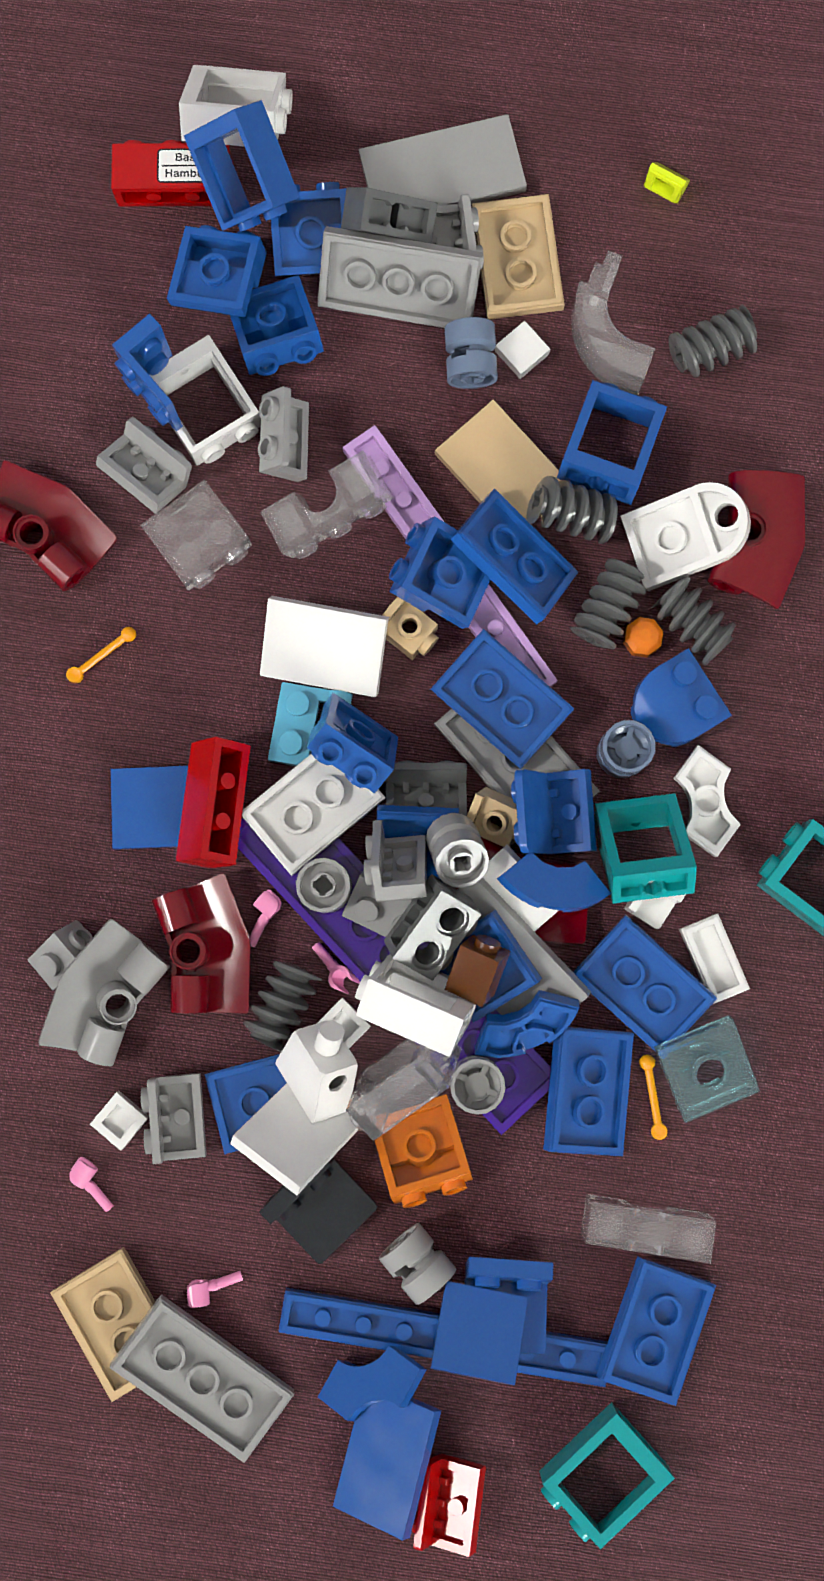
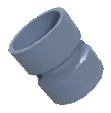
(470, 351)
(625, 749)

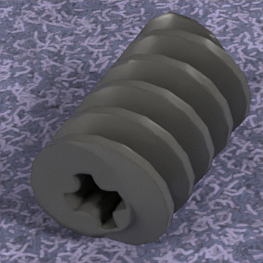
(713, 340)
(575, 506)
(608, 603)
(695, 620)
(281, 1004)

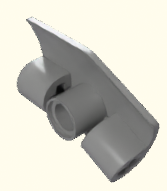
(105, 967)

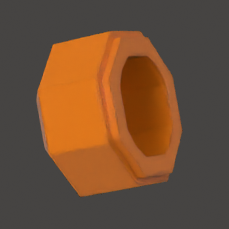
(642, 637)

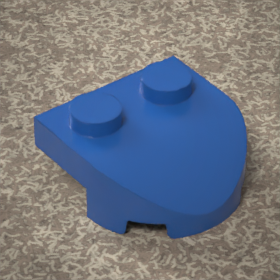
(678, 701)

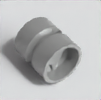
(457, 850)
(324, 885)
(477, 1084)
(417, 1263)

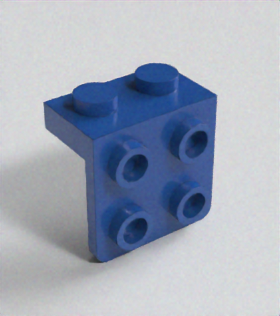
(554, 812)

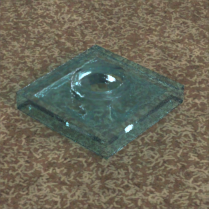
(686, 1053)

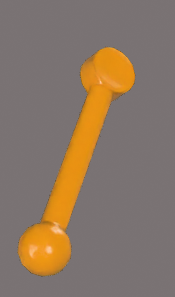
(76, 675)
(658, 1129)

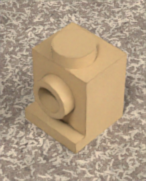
(410, 643)
(492, 803)

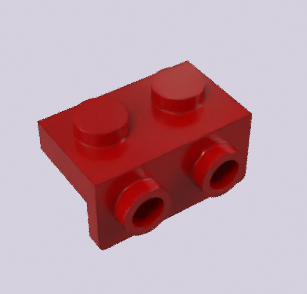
(450, 1505)

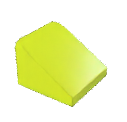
(666, 182)

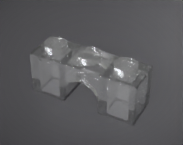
(358, 494)
(647, 1230)

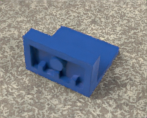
(145, 353)
(521, 1279)

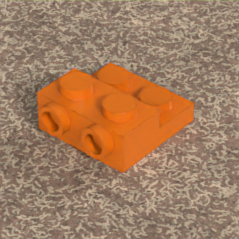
(424, 1155)

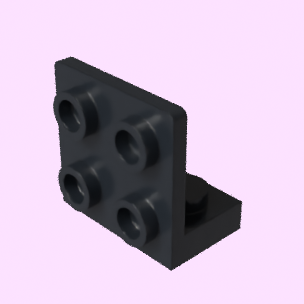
(323, 1212)

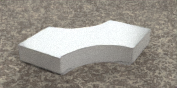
(709, 819)

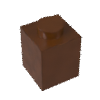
(477, 969)

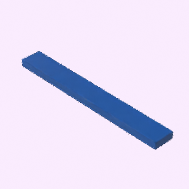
(415, 1331)

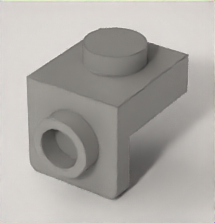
(59, 951)

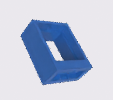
(219, 173)
(602, 474)

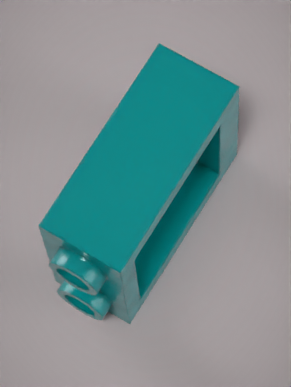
(776, 867)
(630, 879)
(581, 1446)

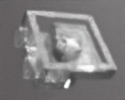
(197, 536)

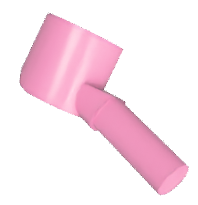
(269, 905)
(337, 972)
(81, 1176)
(199, 1289)

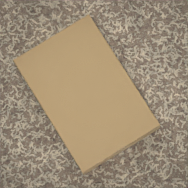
(519, 257)
(496, 455)
(103, 1312)

